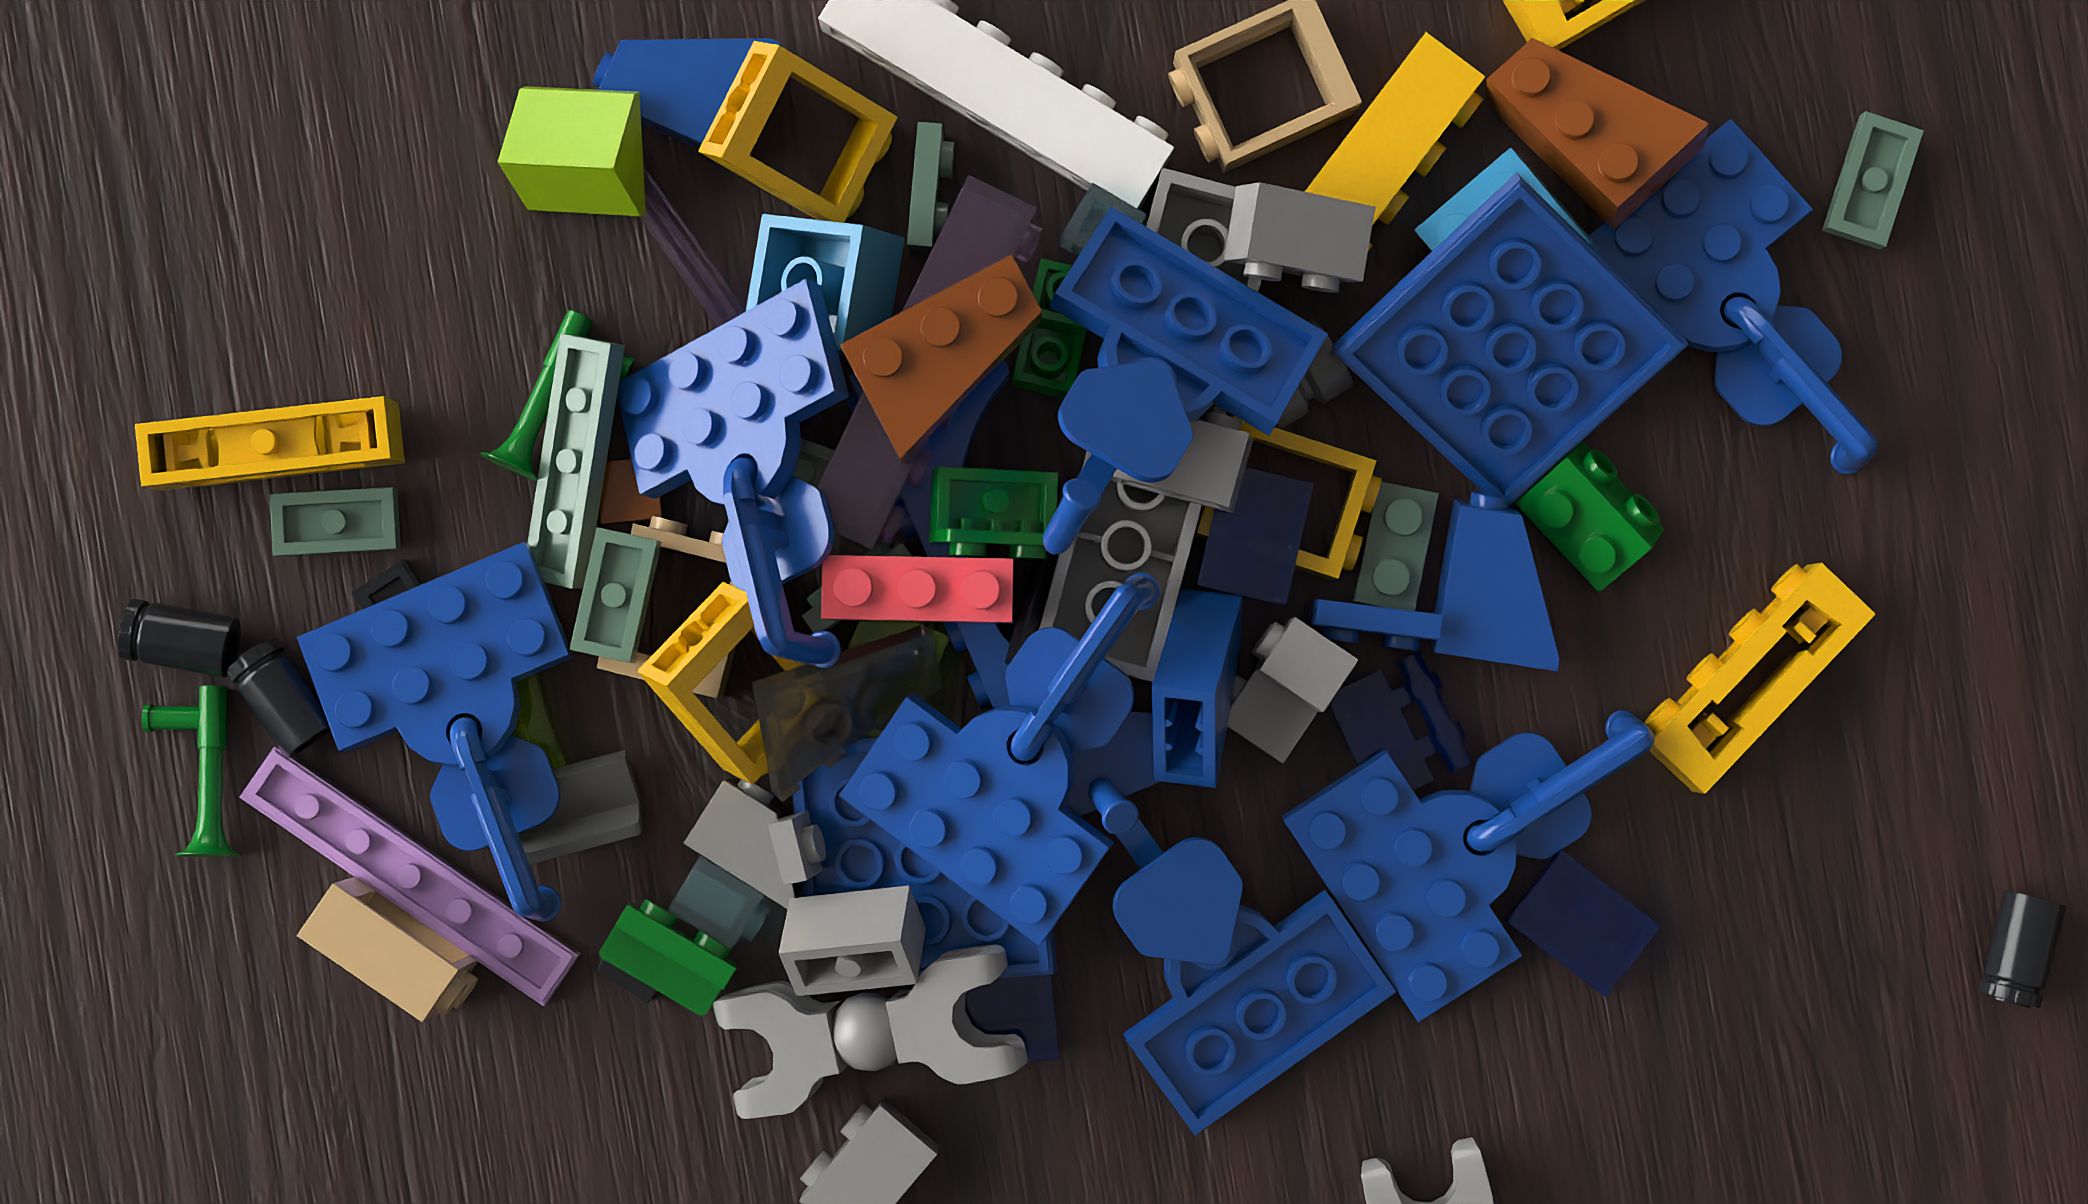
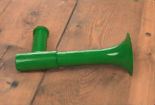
(517, 450)
(211, 722)

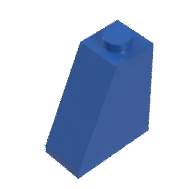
(677, 80)
(1492, 588)
(1195, 687)

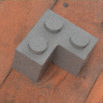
(1287, 686)

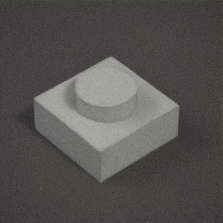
(797, 847)

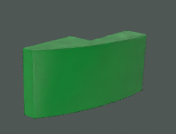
(1053, 349)

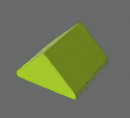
(576, 151)

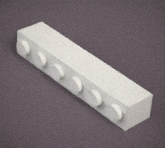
(1005, 92)

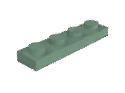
(574, 457)

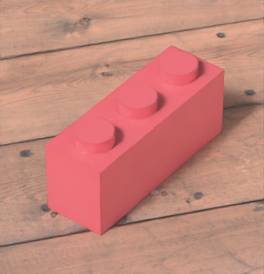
(917, 589)

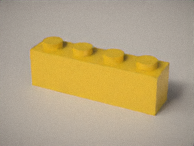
(1401, 130)

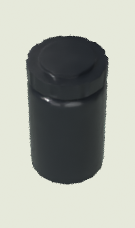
(178, 638)
(280, 696)
(2022, 949)

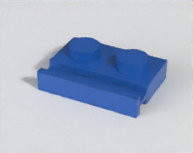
(1399, 627)

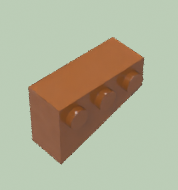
(1593, 128)
(940, 350)

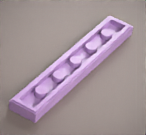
(410, 875)

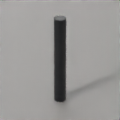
(1033, 600)

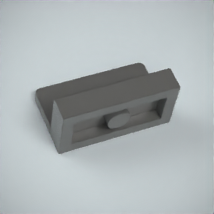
(595, 809)

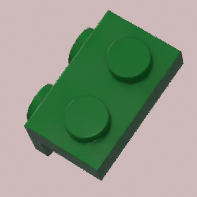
(991, 508)
(1592, 515)
(668, 959)

